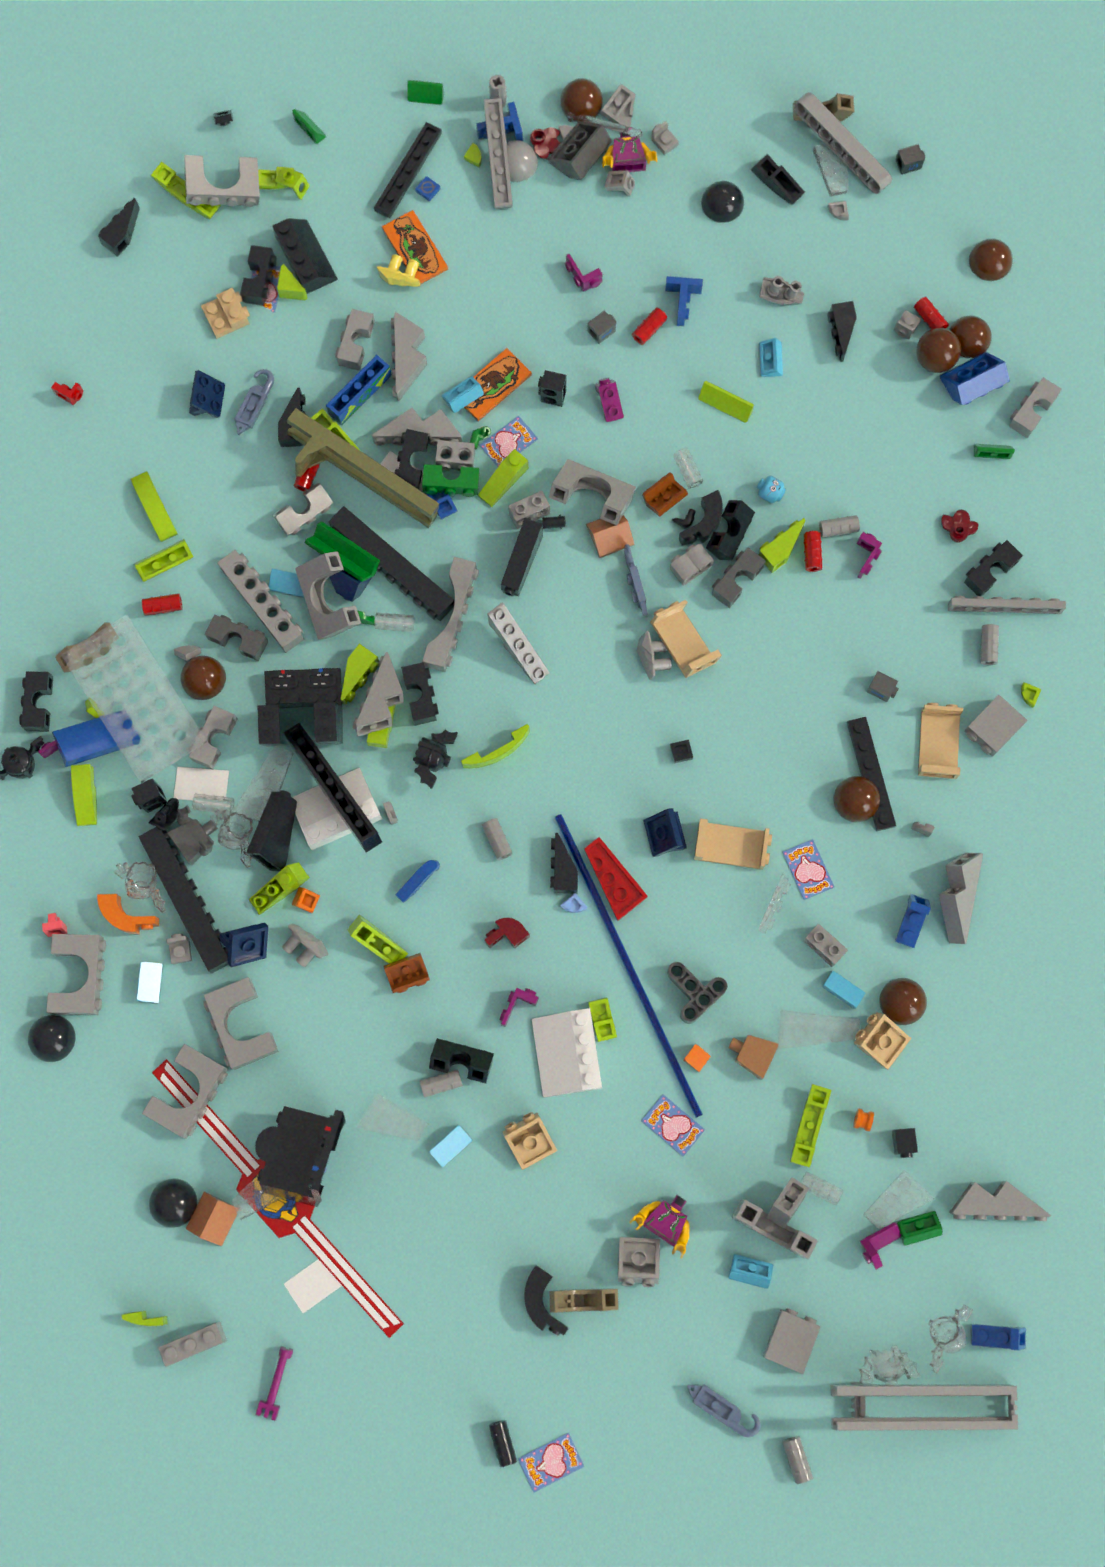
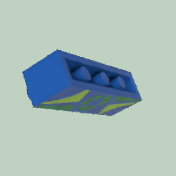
(359, 390)

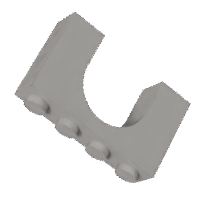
(202, 192)
(577, 476)
(312, 578)
(87, 999)
(220, 1005)
(183, 1120)
(788, 1237)

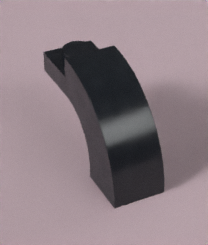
(712, 508)

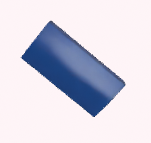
(87, 741)

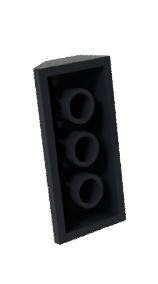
(304, 254)

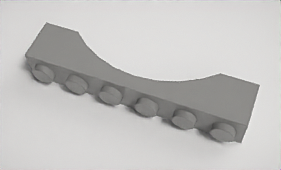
(439, 650)

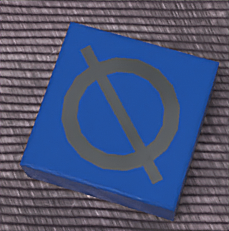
(427, 188)

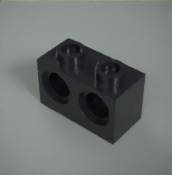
(552, 388)
(148, 795)

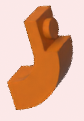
(113, 912)

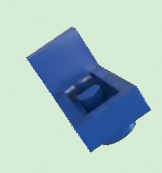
(511, 124)
(685, 287)
(913, 920)
(999, 1336)

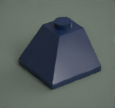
(348, 586)

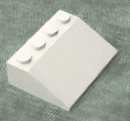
(320, 819)
(566, 1053)

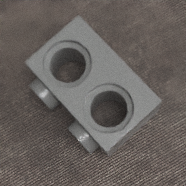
(456, 451)
(531, 507)
(825, 945)
(788, 1202)

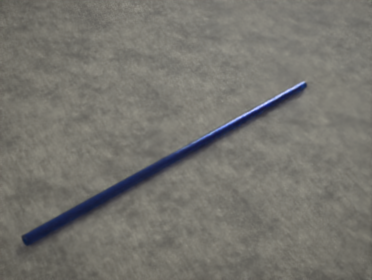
(629, 967)

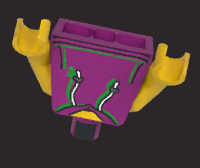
(628, 154)
(666, 1222)

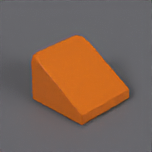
(305, 899)
(697, 1057)

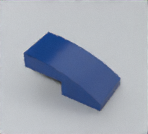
(446, 505)

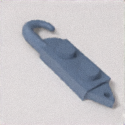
(253, 402)
(634, 579)
(722, 1409)

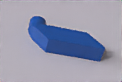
(417, 880)

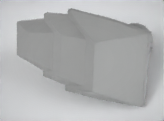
(780, 291)
(646, 650)
(313, 946)

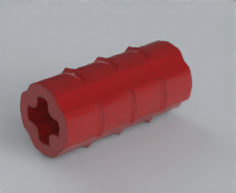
(930, 314)
(649, 326)
(306, 480)
(813, 551)
(162, 604)

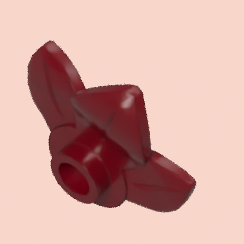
(547, 142)
(959, 523)

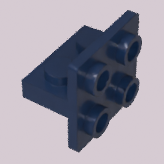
(206, 395)

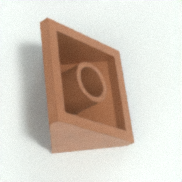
(610, 537)
(212, 1219)

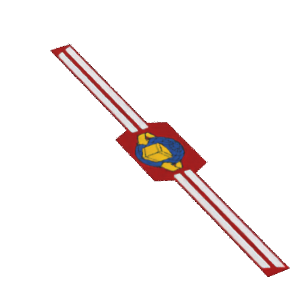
(284, 1215)

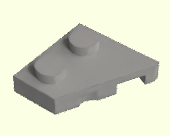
(620, 106)

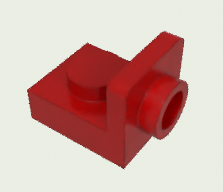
(68, 394)

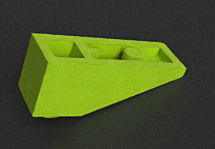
(504, 477)
(376, 940)

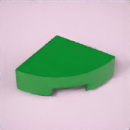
(366, 619)

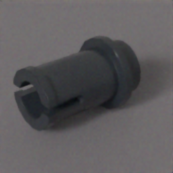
(554, 522)

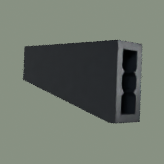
(522, 557)
(274, 831)

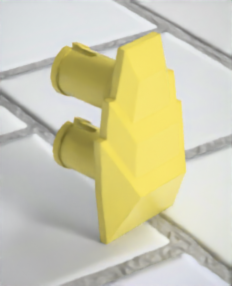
(394, 277)

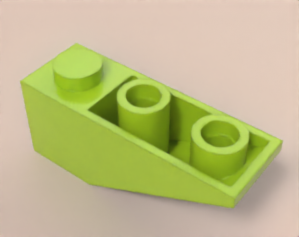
(778, 551)
(358, 667)
(279, 887)

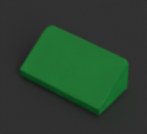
(425, 92)
(308, 126)
(993, 451)
(919, 1228)

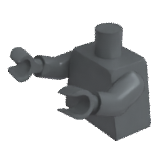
(192, 837)

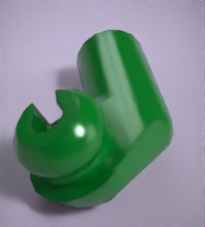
(480, 434)

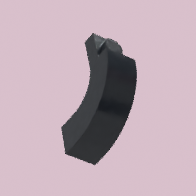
(534, 1304)

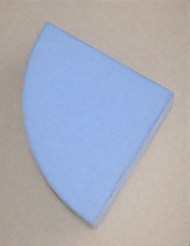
(574, 904)

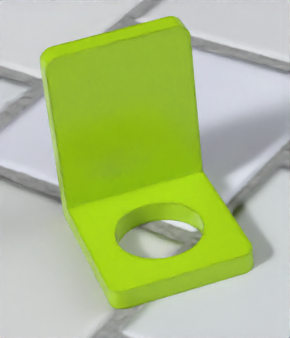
(293, 179)

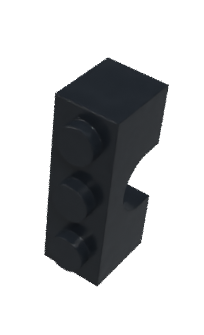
(256, 289)
(412, 442)
(738, 518)
(1004, 557)
(417, 677)
(35, 685)
(449, 1053)

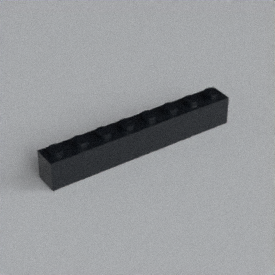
(394, 565)
(333, 787)
(185, 899)

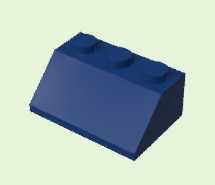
(975, 378)

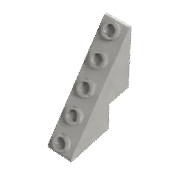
(407, 359)
(436, 425)
(517, 643)
(381, 695)
(959, 899)
(1003, 1203)

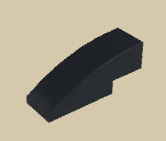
(778, 179)

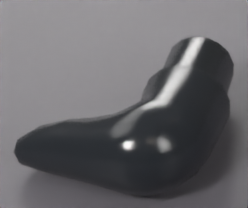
(687, 522)

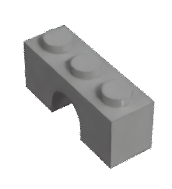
(358, 325)
(1042, 395)
(317, 502)
(216, 722)
(192, 1344)

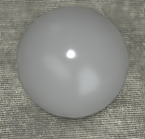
(521, 160)

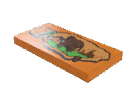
(414, 243)
(497, 382)

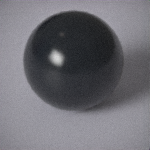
(722, 201)
(51, 1038)
(173, 1203)

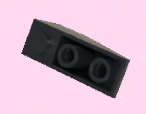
(119, 231)
(843, 320)
(297, 401)
(565, 873)

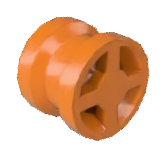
(863, 1120)

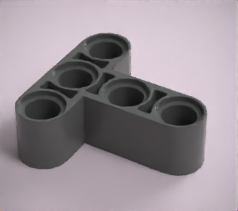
(694, 995)

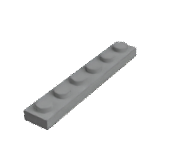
(498, 153)
(1012, 605)

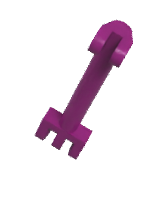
(269, 1405)

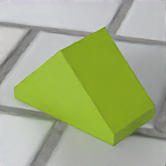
(289, 287)

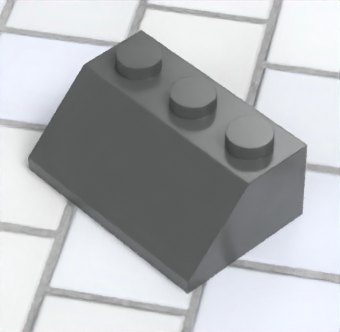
(580, 149)

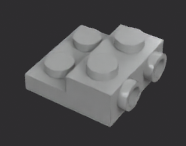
(638, 1261)

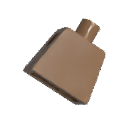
(754, 1054)

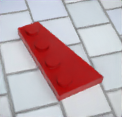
(618, 885)

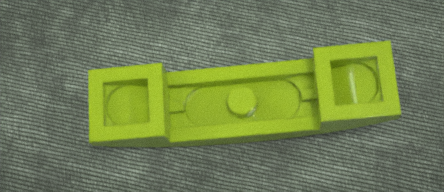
(176, 187)
(153, 506)
(476, 761)
(810, 1125)

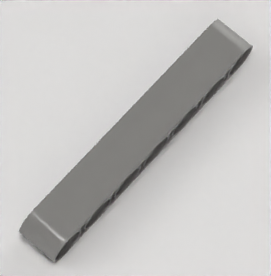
(842, 143)

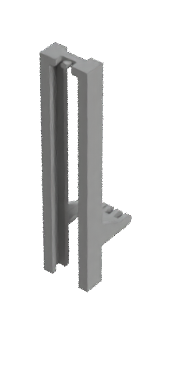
(863, 1422)

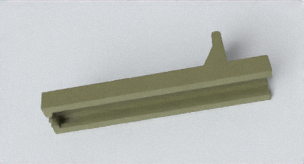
(325, 445)

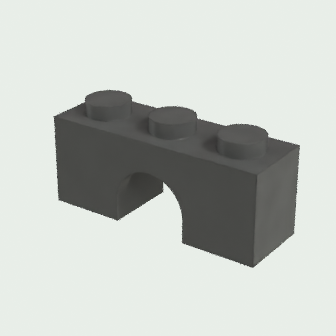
(746, 564)
(222, 629)

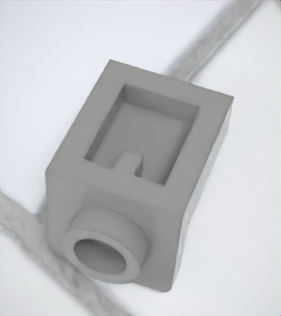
(664, 138)
(620, 181)
(907, 325)
(179, 949)

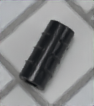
(502, 1443)

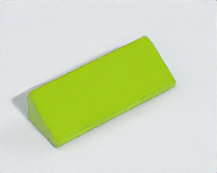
(726, 401)
(163, 560)

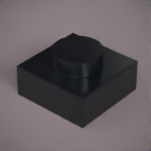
(223, 118)
(681, 751)

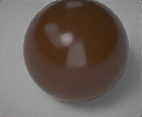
(581, 98)
(991, 259)
(973, 335)
(938, 350)
(203, 677)
(856, 799)
(903, 1001)

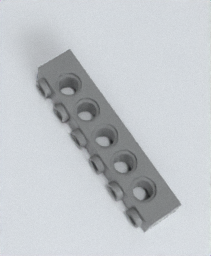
(230, 565)

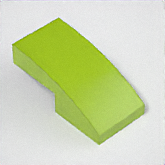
(268, 177)
(602, 1019)
(140, 1318)

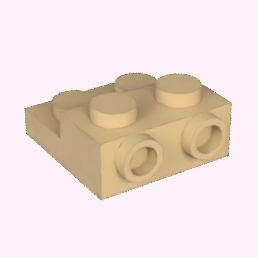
(226, 313)
(881, 1039)
(529, 1140)

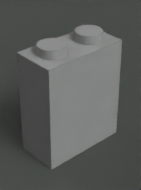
(995, 726)
(792, 1340)

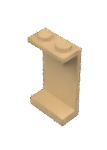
(683, 639)
(939, 741)
(732, 845)

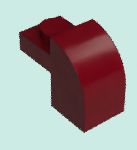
(508, 928)

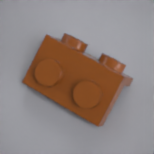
(664, 494)
(406, 973)

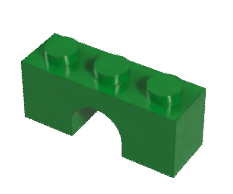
(435, 482)

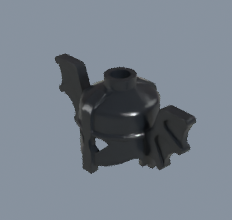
(433, 756)
(24, 763)

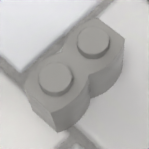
(691, 564)

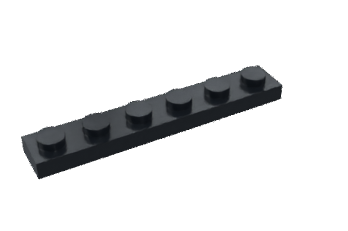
(408, 170)
(870, 769)

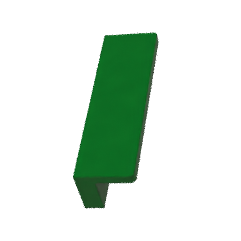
(353, 557)

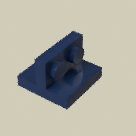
(665, 832)
(246, 944)

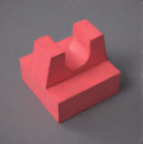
(54, 925)

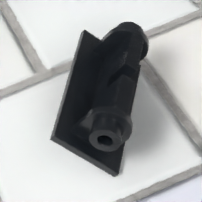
(166, 815)

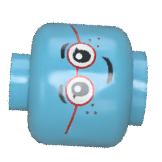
(771, 489)

